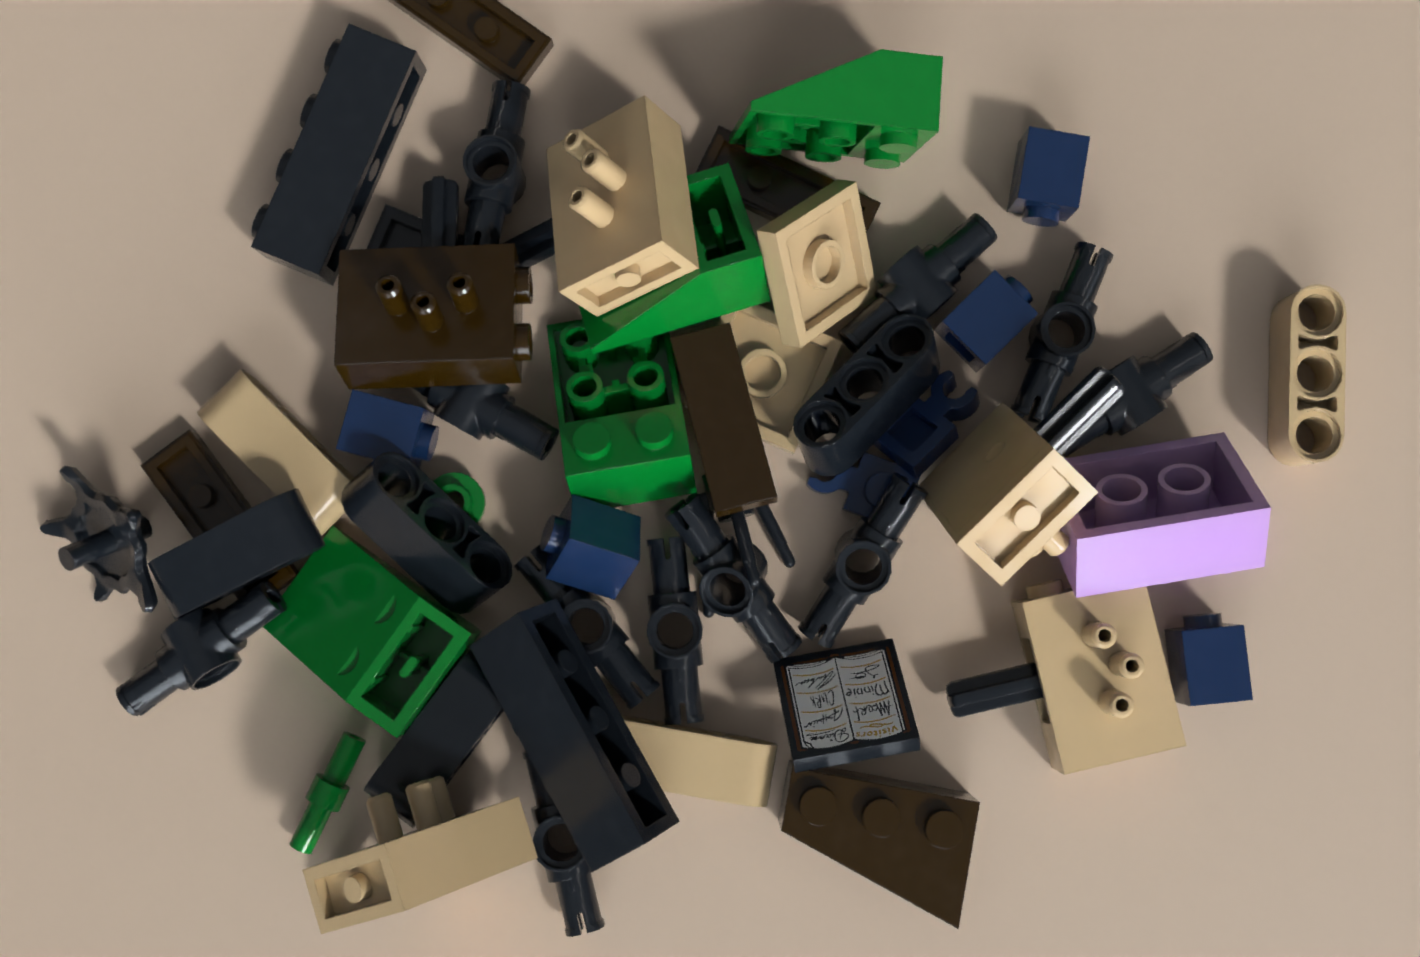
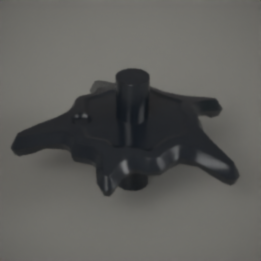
(105, 541)

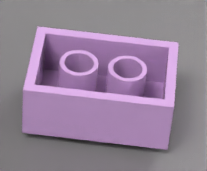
(1164, 516)

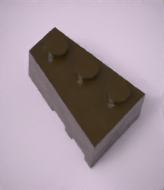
(887, 830)

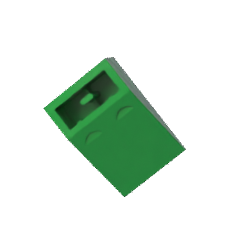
(864, 109)
(727, 279)
(619, 418)
(370, 632)

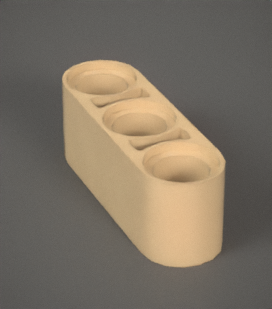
(1326, 355)
(277, 446)
(706, 761)

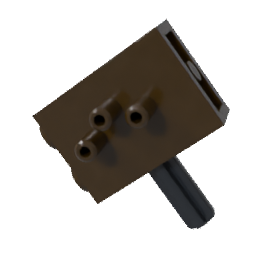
(433, 309)

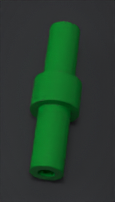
(327, 792)

